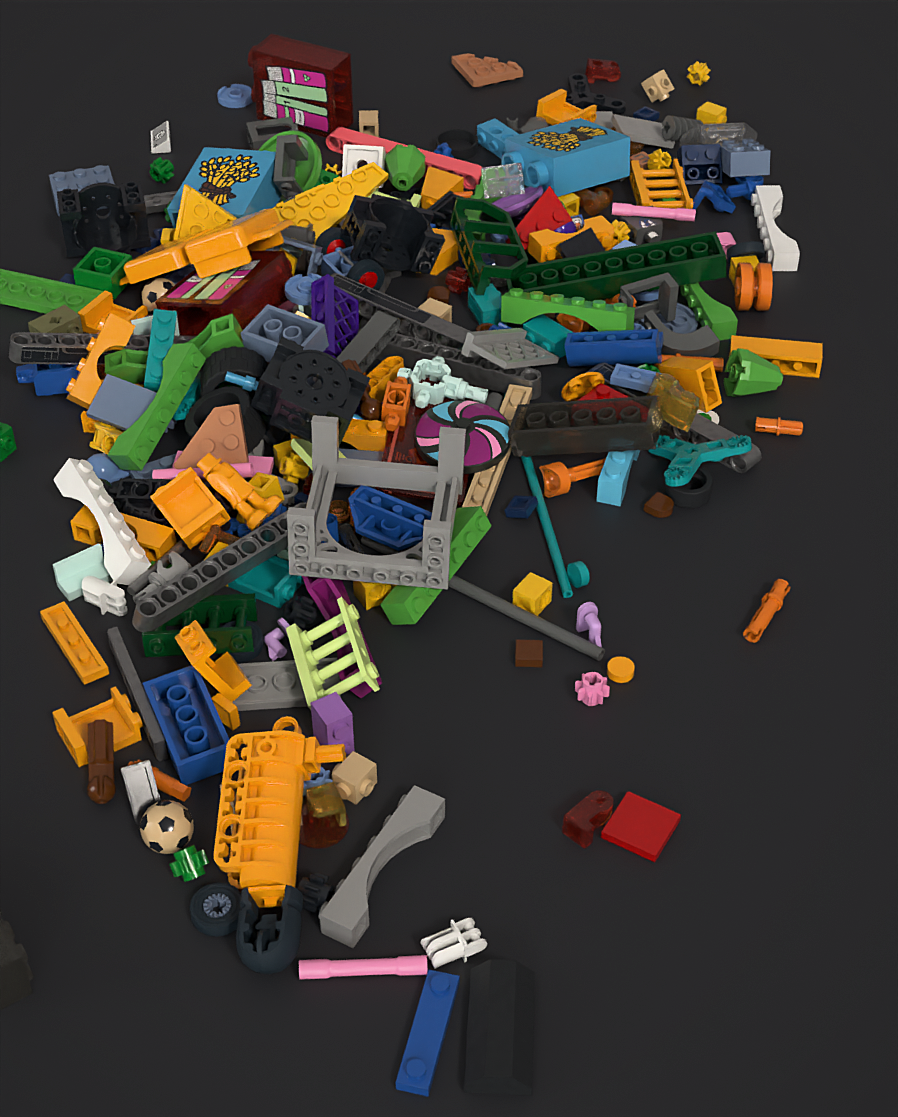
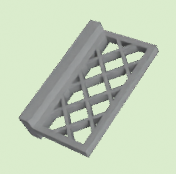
(507, 348)

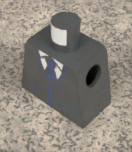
(643, 229)

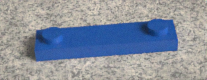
(427, 1033)

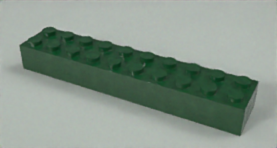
(603, 273)

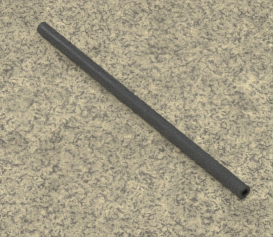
(509, 609)

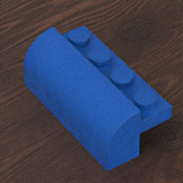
(614, 347)

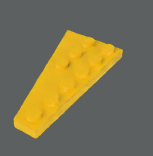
(329, 203)
(201, 213)

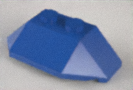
(387, 518)

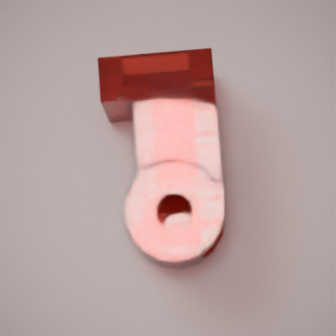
(602, 70)
(586, 816)

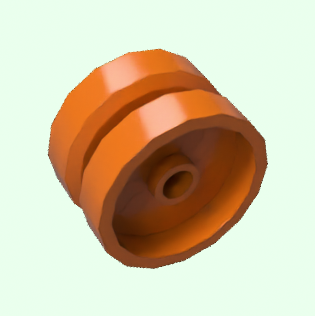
(753, 286)

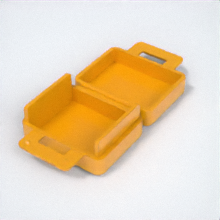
(211, 249)

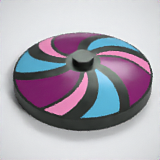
(485, 433)

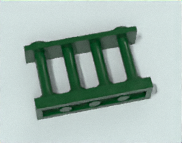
(211, 611)

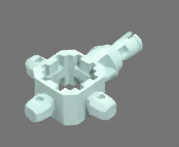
(448, 386)

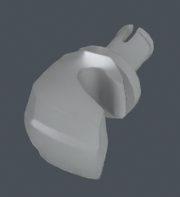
(164, 575)

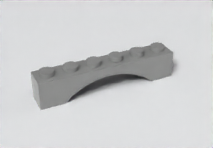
(414, 820)

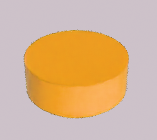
(620, 669)

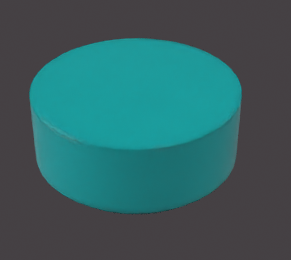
(578, 574)

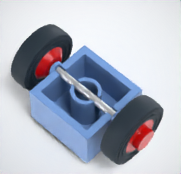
(337, 259)

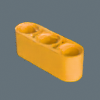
(382, 373)

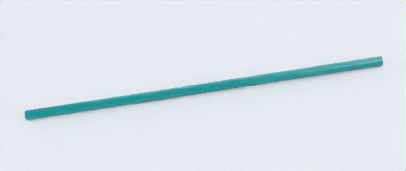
(547, 527)

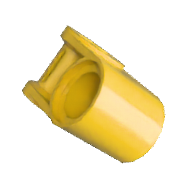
(104, 437)

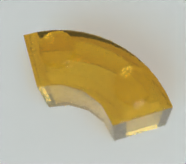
(676, 404)

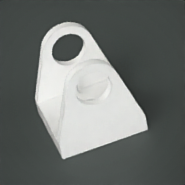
(355, 153)

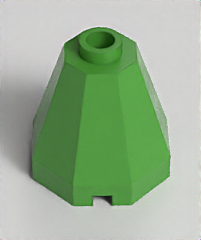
(404, 166)
(750, 374)

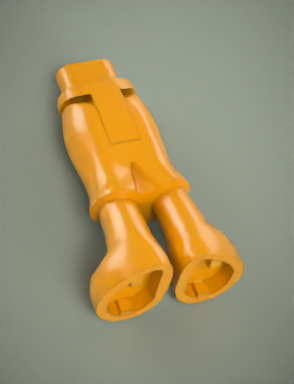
(237, 490)

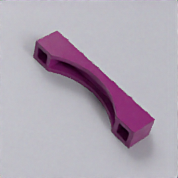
(325, 594)

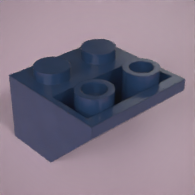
(700, 163)

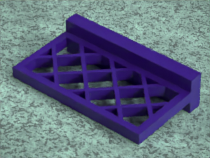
(324, 308)

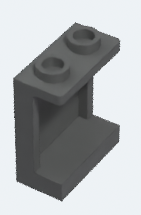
(288, 151)

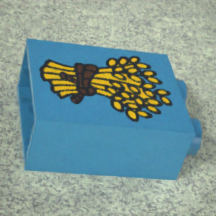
(569, 156)
(233, 180)

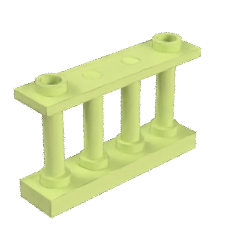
(307, 659)

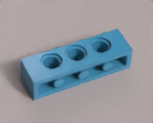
(492, 136)

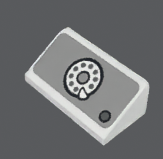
(161, 139)

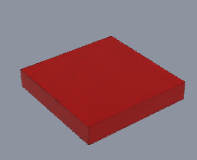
(641, 826)

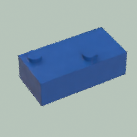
(188, 723)

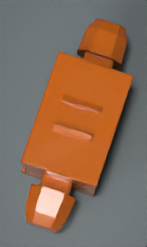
(398, 393)

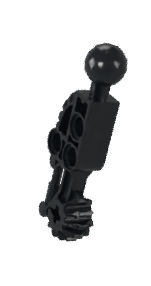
(134, 503)

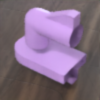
(588, 620)
(275, 648)

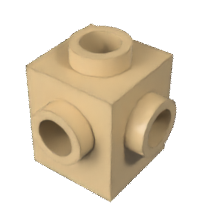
(658, 86)

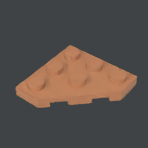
(486, 70)
(221, 436)

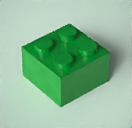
(102, 270)

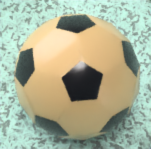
(153, 290)
(166, 827)

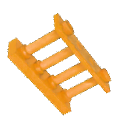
(643, 195)

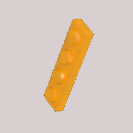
(74, 643)

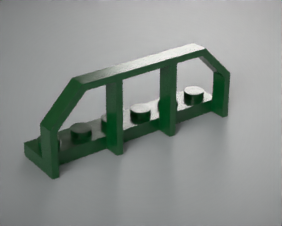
(471, 248)

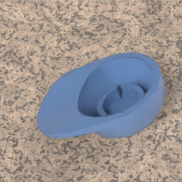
(106, 468)

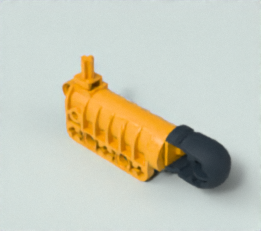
(267, 836)

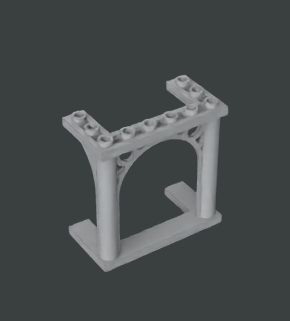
(309, 526)

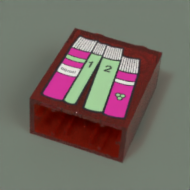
(302, 84)
(236, 291)

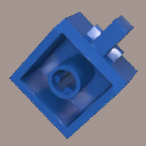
(47, 378)

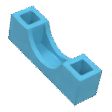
(614, 476)

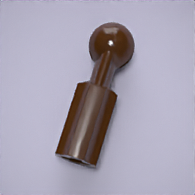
(370, 408)
(101, 761)

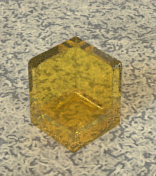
(326, 801)

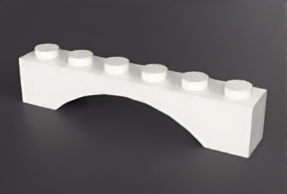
(781, 249)
(122, 553)

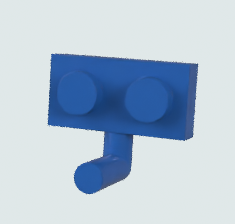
(716, 195)

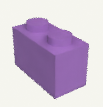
(332, 722)

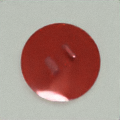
(322, 831)

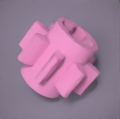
(592, 688)

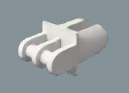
(104, 595)
(453, 943)

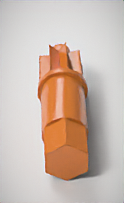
(169, 784)

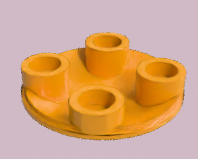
(581, 385)

